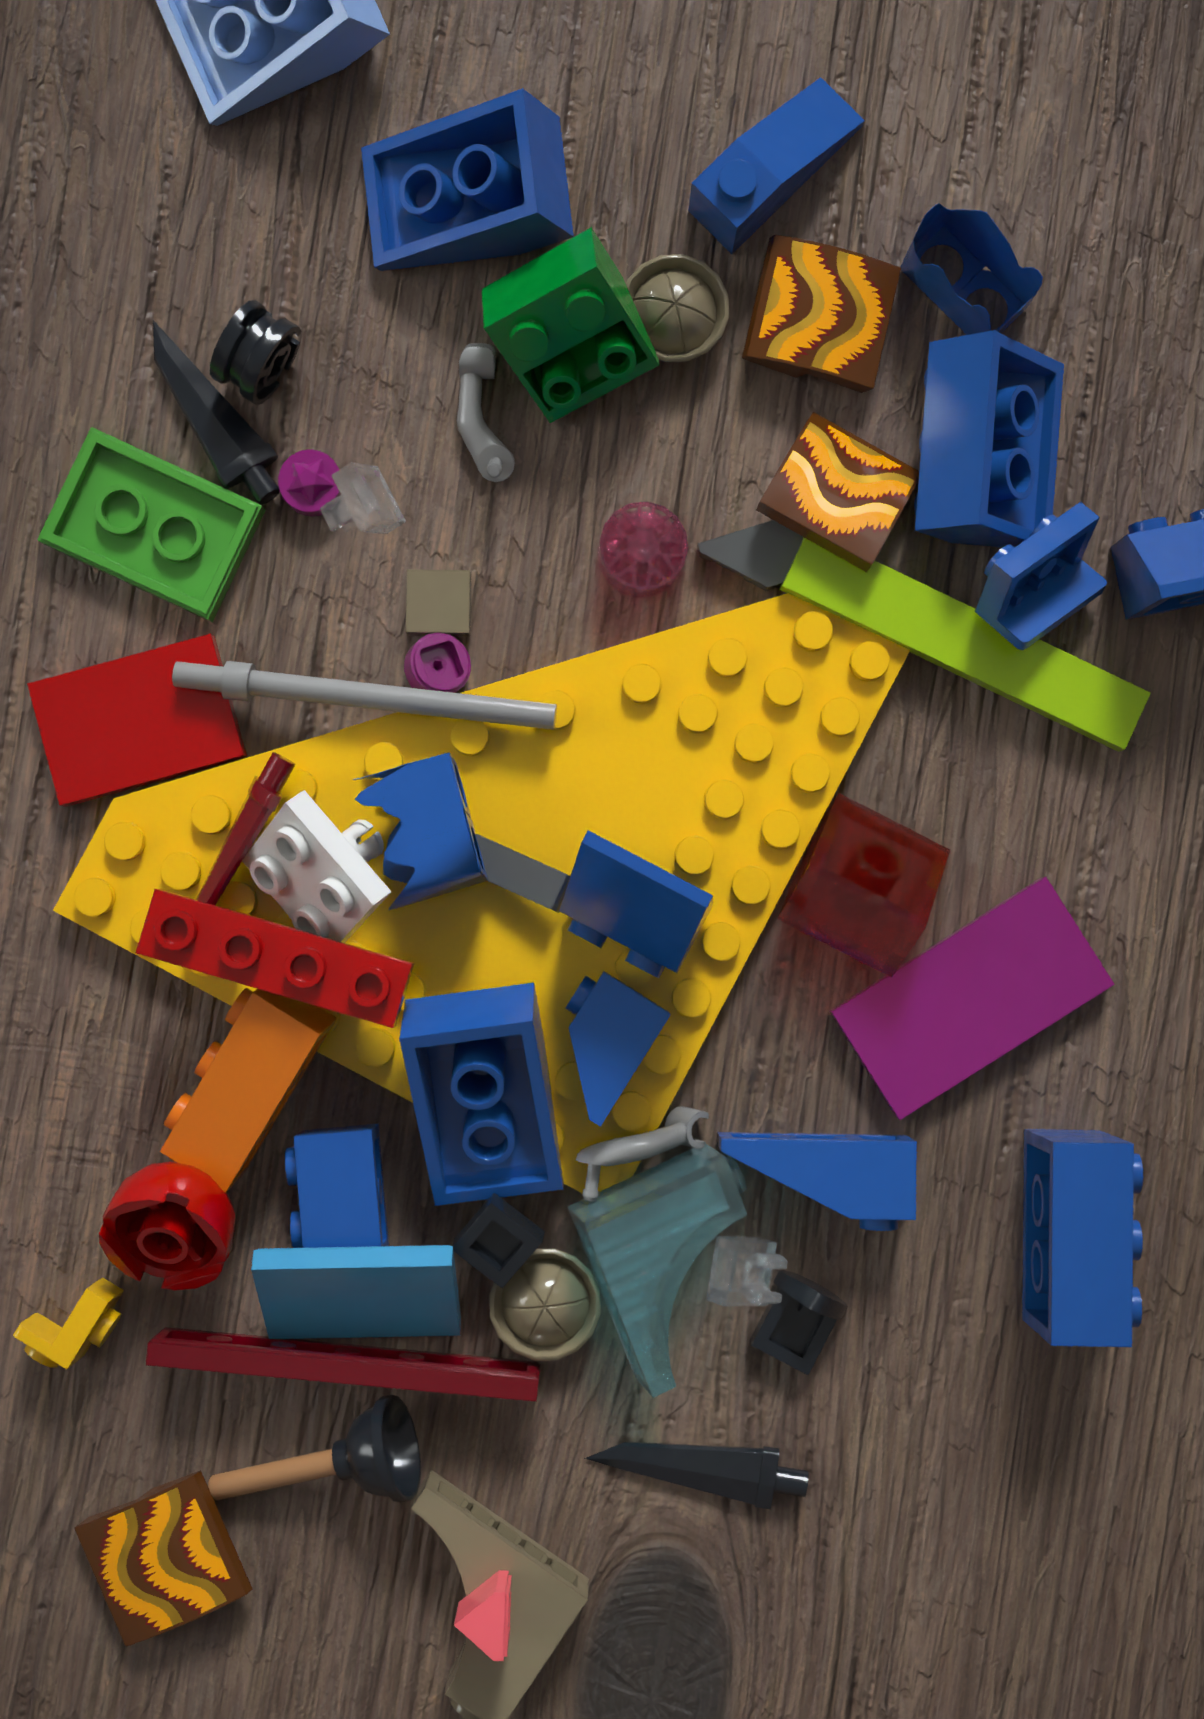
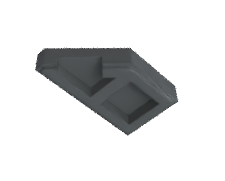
(756, 553)

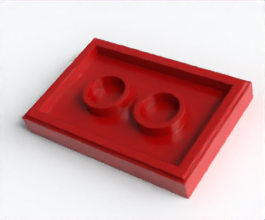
(130, 725)

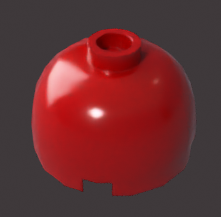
(169, 1225)

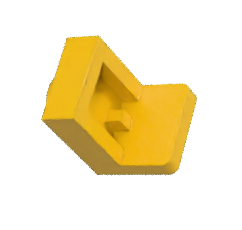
(87, 1325)

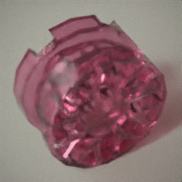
(642, 550)

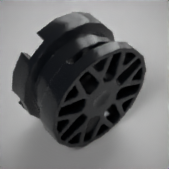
(254, 351)

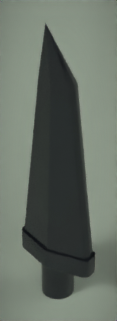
(225, 436)
(726, 1471)

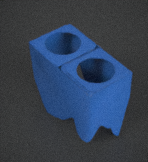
(979, 245)
(435, 839)

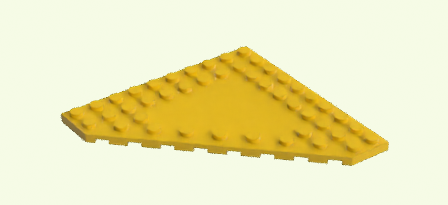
(679, 746)

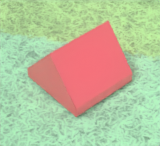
(487, 1614)

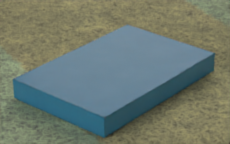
(357, 1291)

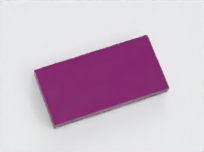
(971, 998)

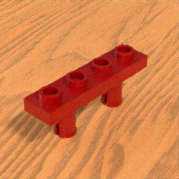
(274, 958)

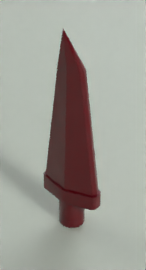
(260, 802)

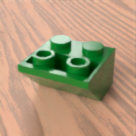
(568, 326)

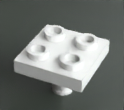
(318, 870)

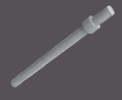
(243, 681)

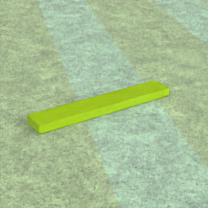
(966, 645)

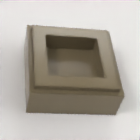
(438, 602)

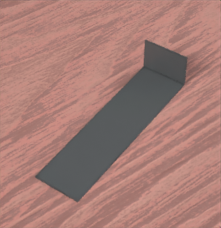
(523, 874)

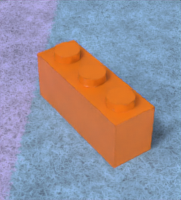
(245, 1083)

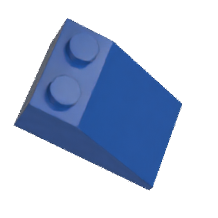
(469, 186)
(633, 904)
(482, 1093)

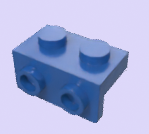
(1041, 579)

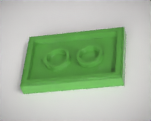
(151, 524)

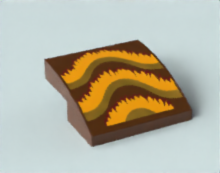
(821, 312)
(839, 492)
(163, 1558)

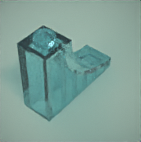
(645, 1240)

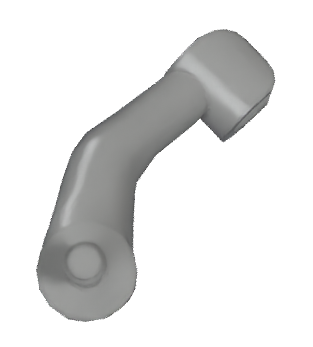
(489, 453)
(640, 1146)

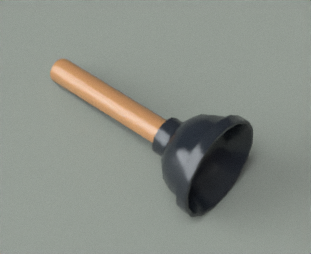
(377, 1454)

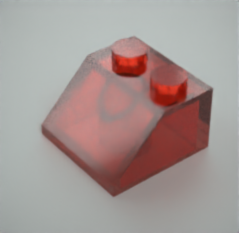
(865, 885)

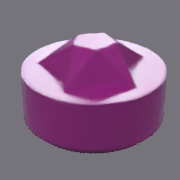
(307, 481)
(437, 663)

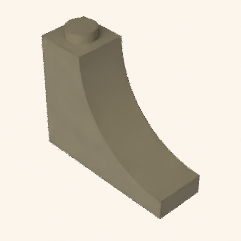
(543, 1598)

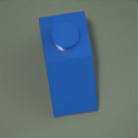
(610, 1038)

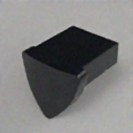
(798, 1324)

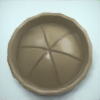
(680, 305)
(546, 1306)

